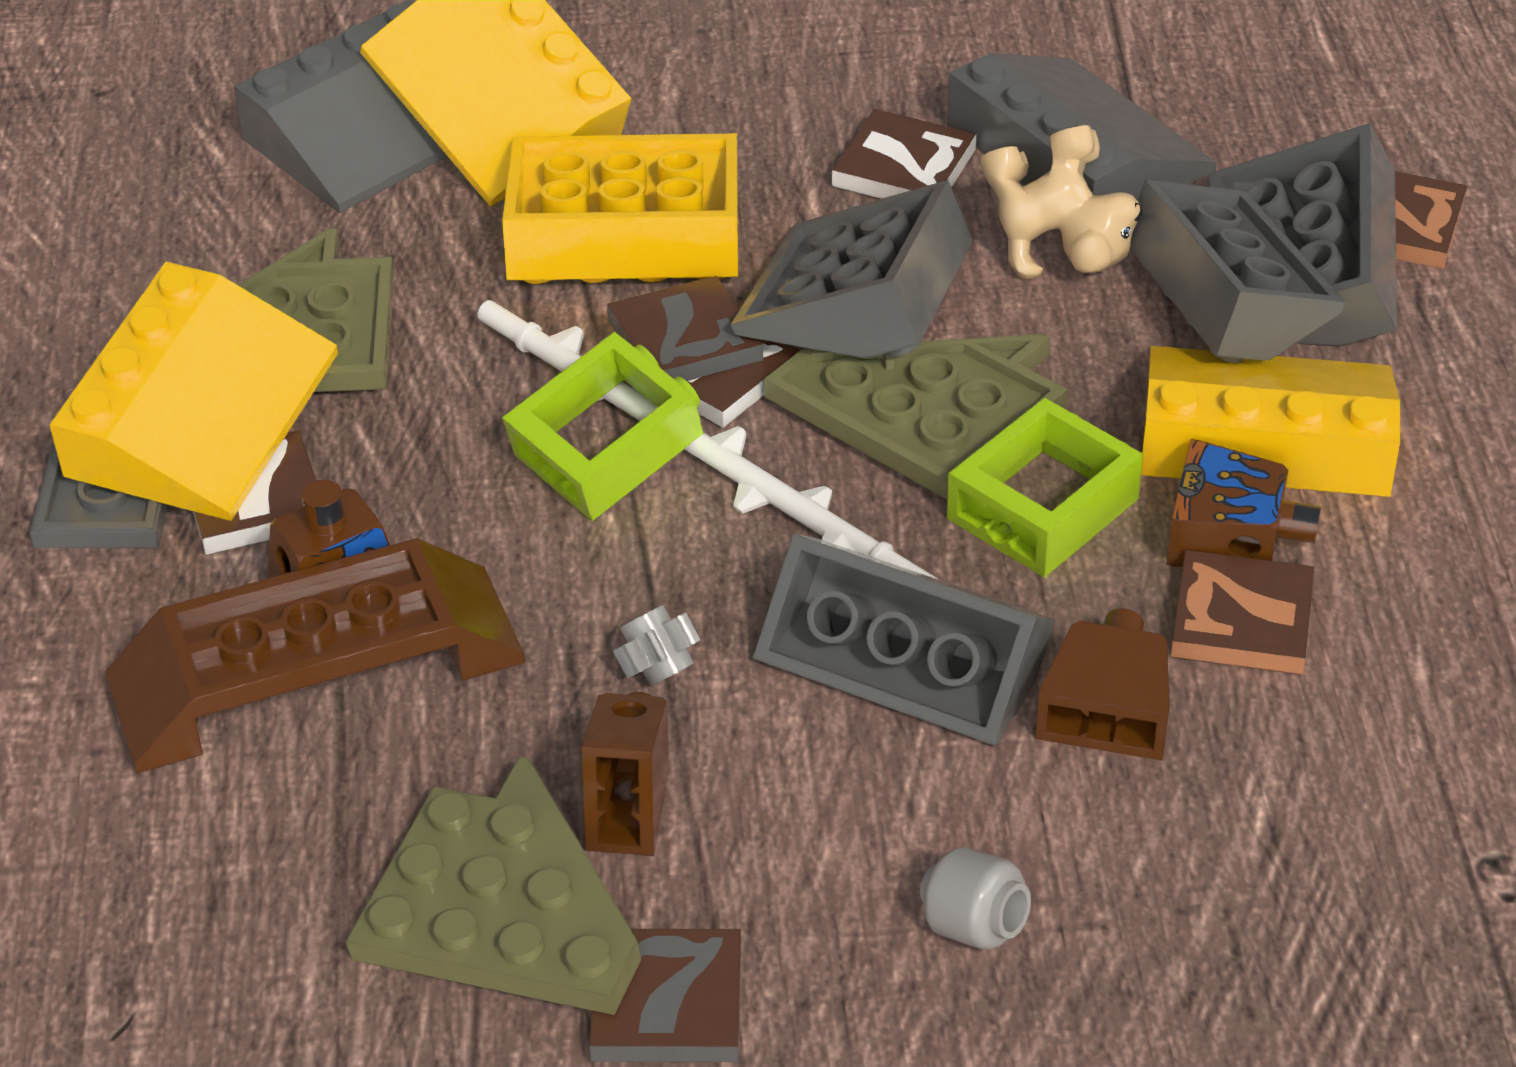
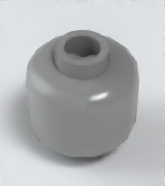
(975, 898)

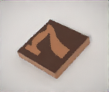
(1426, 218)
(1243, 612)

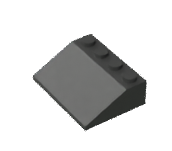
(1031, 97)
(335, 120)
(1340, 213)
(861, 276)

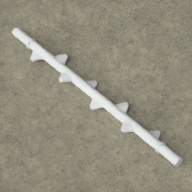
(719, 451)

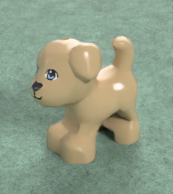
(1092, 226)

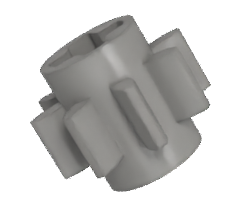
(656, 645)

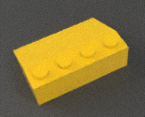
(494, 74)
(621, 207)
(190, 394)
(1317, 417)

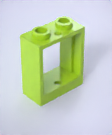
(628, 461)
(1039, 536)

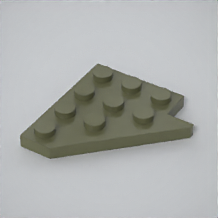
(339, 300)
(922, 407)
(499, 901)

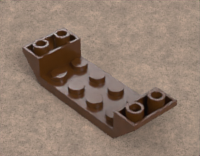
(300, 634)

